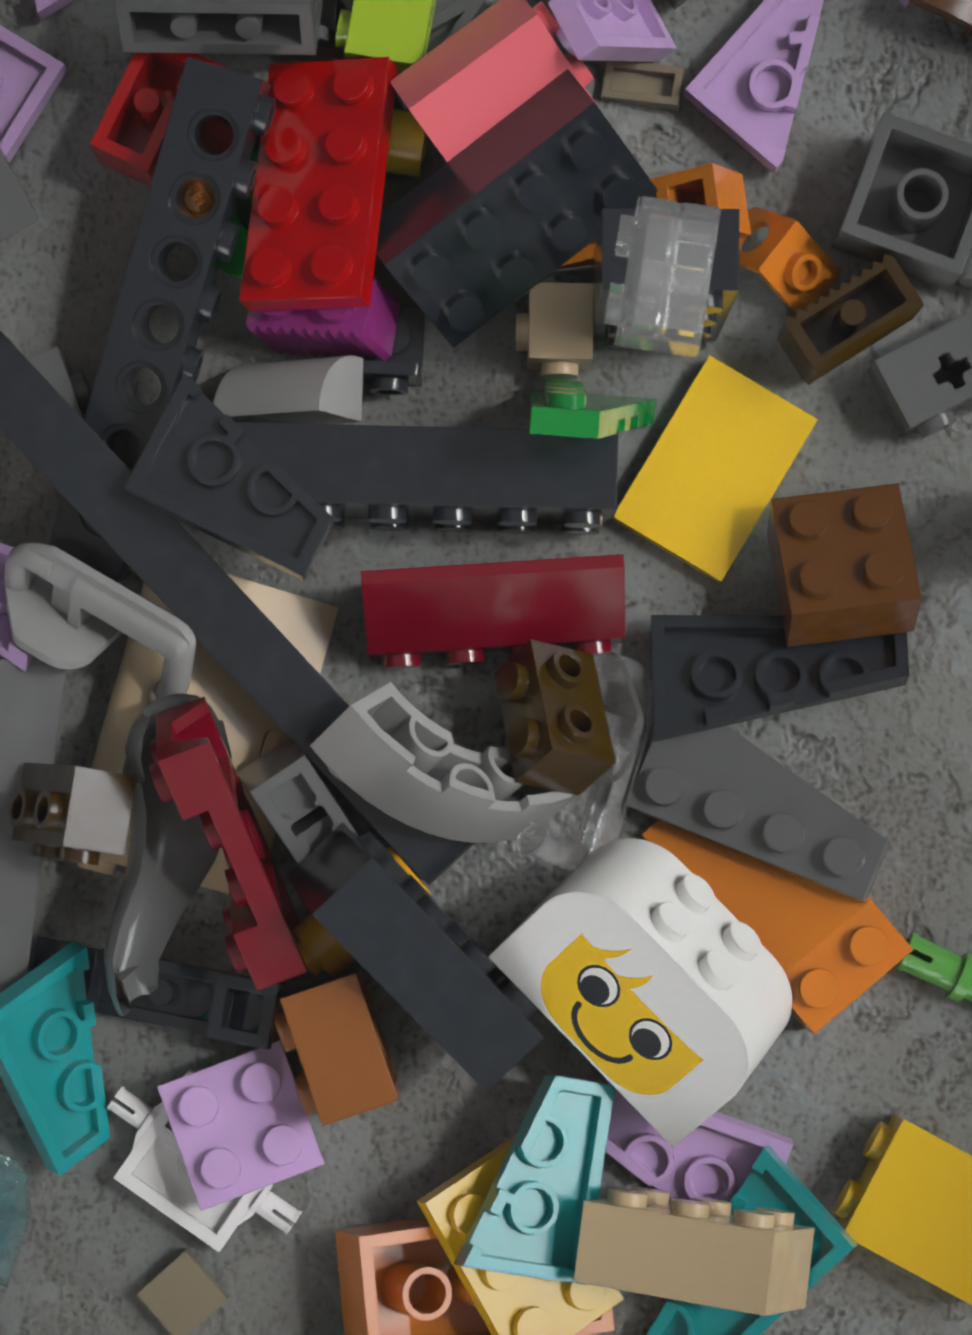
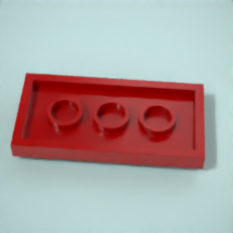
(320, 186)

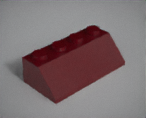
(493, 608)

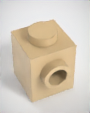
(557, 329)

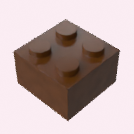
(843, 565)

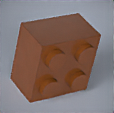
(338, 1047)

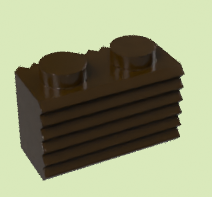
(849, 319)

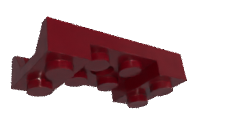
(201, 778)

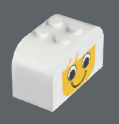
(651, 982)

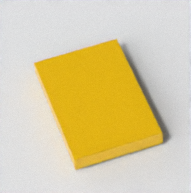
(714, 469)

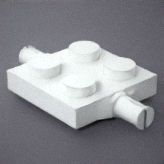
(160, 1177)

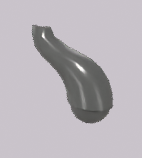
(162, 871)

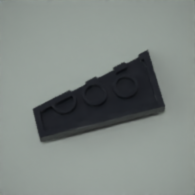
(740, 670)

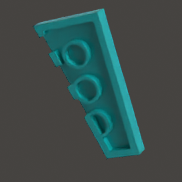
(775, 1187)

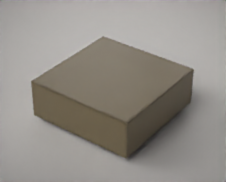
(183, 1294)

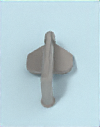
(73, 613)

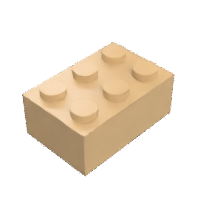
(695, 1251)

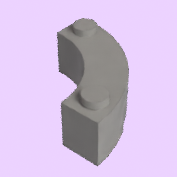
(426, 781)

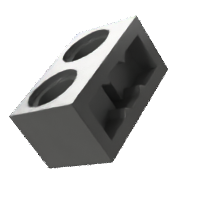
(293, 798)

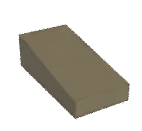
(644, 84)

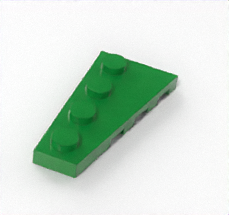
(570, 412)

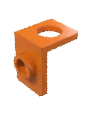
(788, 260)

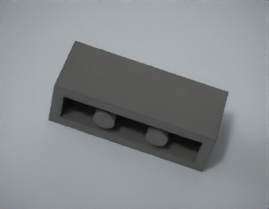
(219, 26)

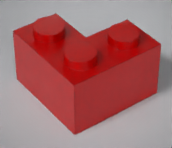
(140, 112)

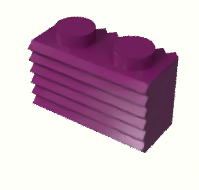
(332, 331)

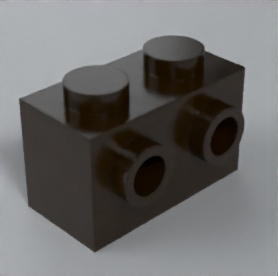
(554, 718)
(72, 811)

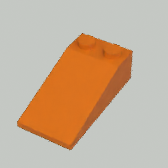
(819, 937)
(404, 1284)

